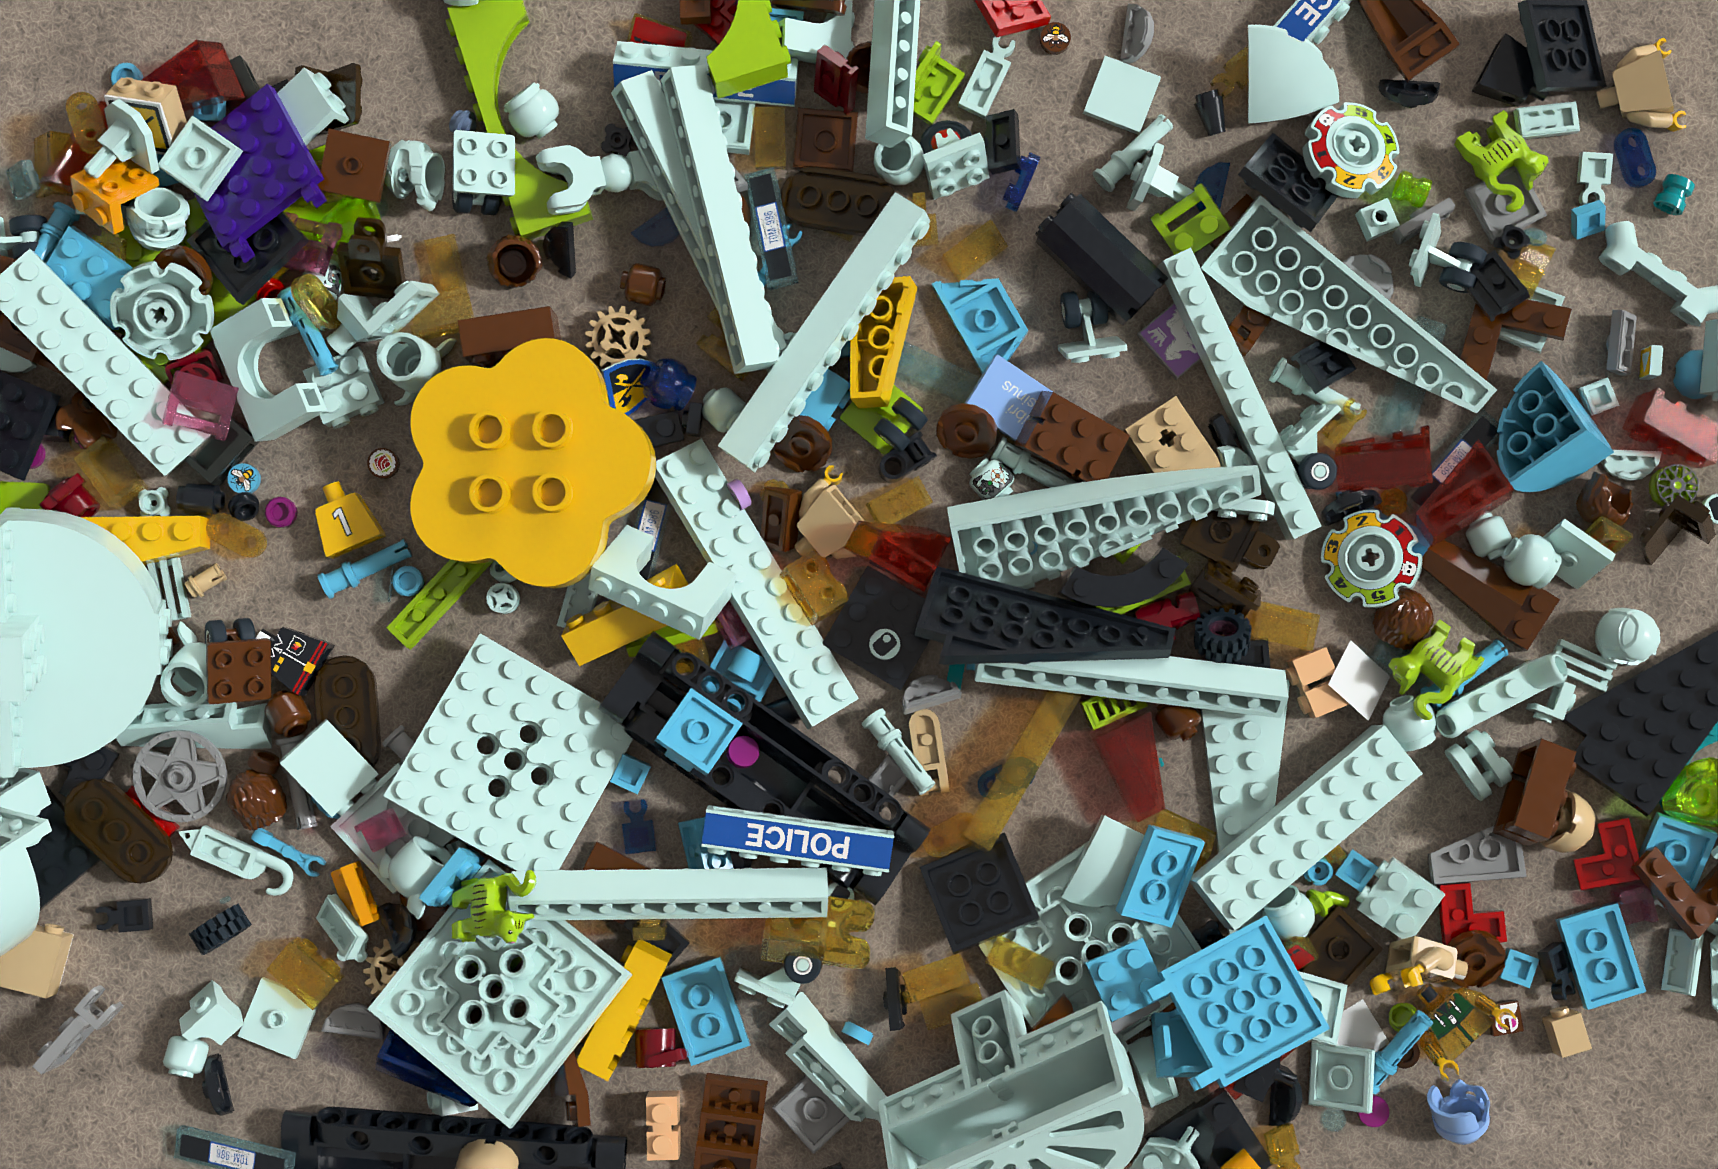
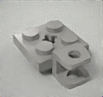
(75, 1031)

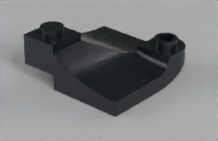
(1220, 1128)

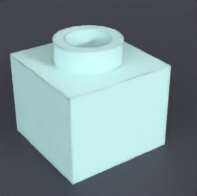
(1370, 226)

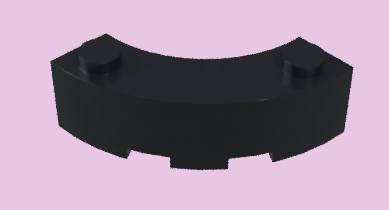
(1123, 589)

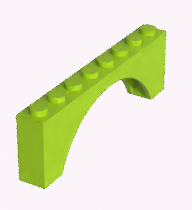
(484, 39)
(749, 52)

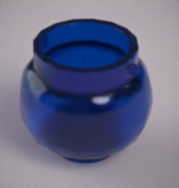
(668, 384)

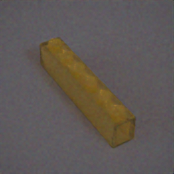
(1019, 768)

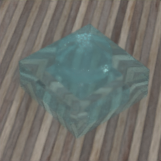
(23, 179)

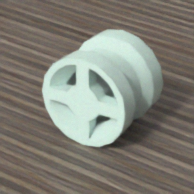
(498, 595)

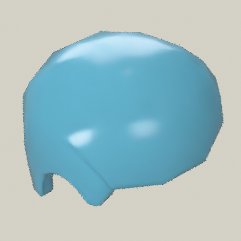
(1688, 374)

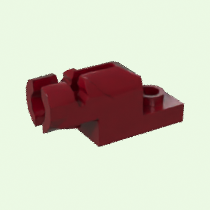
(1166, 614)

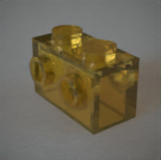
(814, 587)

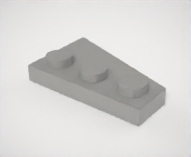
(1477, 858)

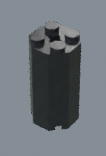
(1099, 257)

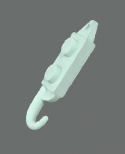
(236, 856)

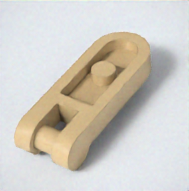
(928, 747)

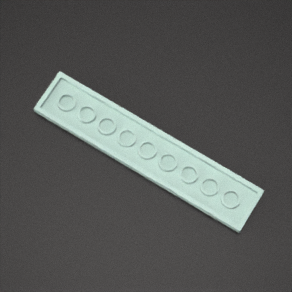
(759, 594)

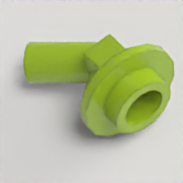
(1324, 900)

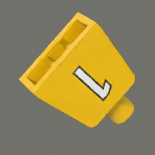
(345, 522)

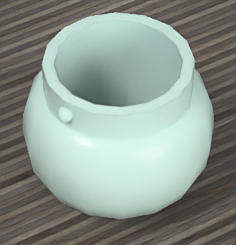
(532, 111)
(900, 163)
(1531, 561)
(1406, 726)
(1290, 914)

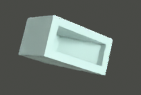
(1143, 1059)

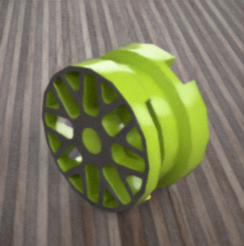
(1673, 481)

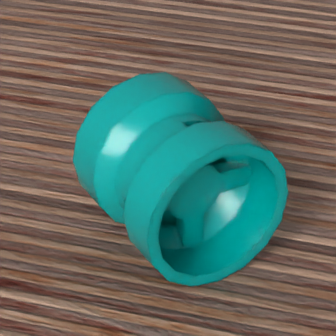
(1674, 194)

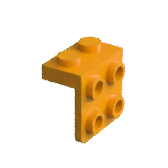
(103, 196)

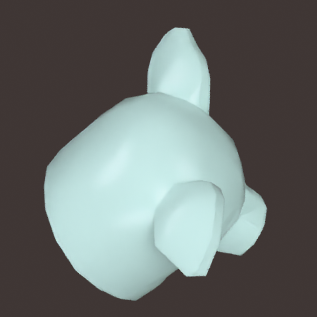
(411, 362)
(189, 671)
(414, 870)

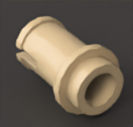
(205, 580)

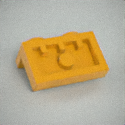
(356, 893)

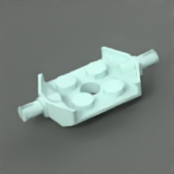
(1167, 1153)

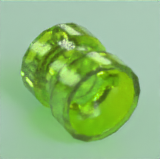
(1411, 189)

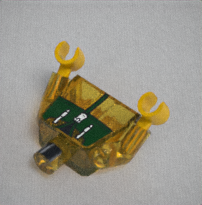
(1457, 1020)

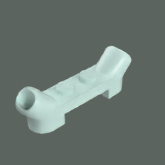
(1624, 255)
(1500, 694)

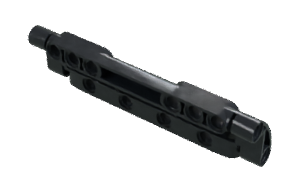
(786, 763)
(430, 1141)

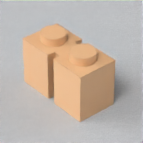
(1311, 668)
(661, 1114)

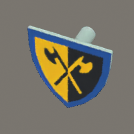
(624, 384)

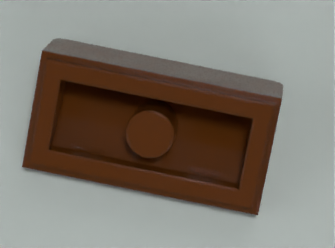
(780, 518)

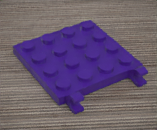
(266, 176)

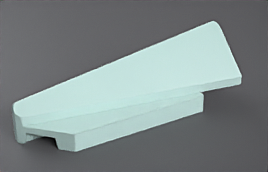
(218, 723)
(827, 1060)

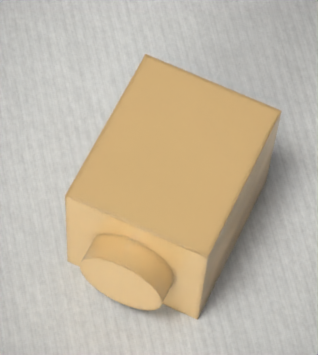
(1566, 1032)

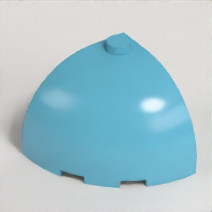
(1546, 434)

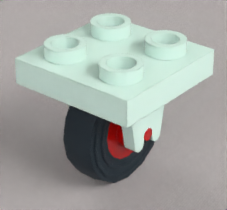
(953, 158)

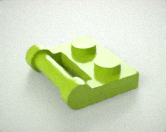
(1198, 230)

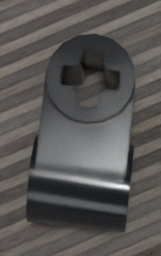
(908, 459)

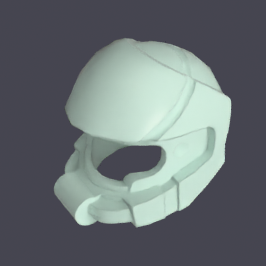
(422, 167)
(158, 218)
(1627, 636)

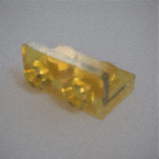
(305, 972)
(934, 978)

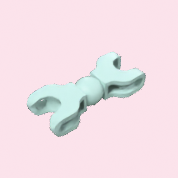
(590, 176)

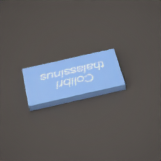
(1007, 396)

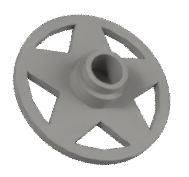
(180, 776)

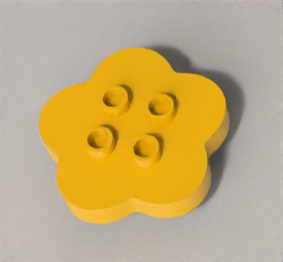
(526, 464)

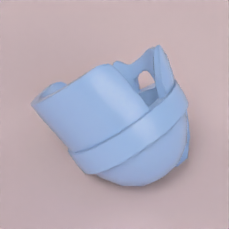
(1460, 1115)

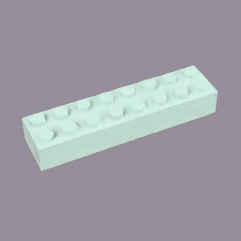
(95, 361)
(1304, 826)

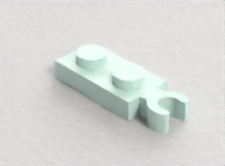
(986, 79)

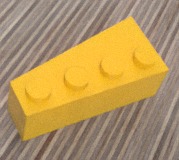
(879, 345)
(158, 536)
(613, 624)
(614, 1028)

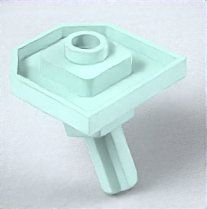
(125, 139)
(1155, 180)

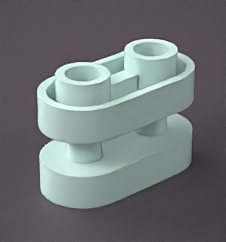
(1496, 768)

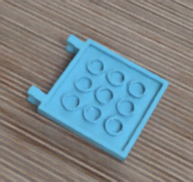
(1241, 1003)

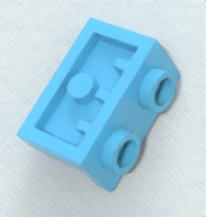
(698, 856)

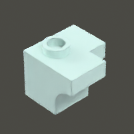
(211, 1015)

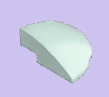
(1286, 76)
(1103, 865)

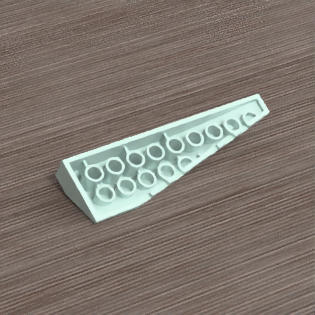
(1303, 285)
(1086, 520)

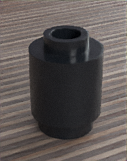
(200, 499)

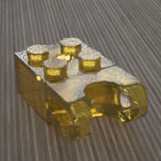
(822, 936)

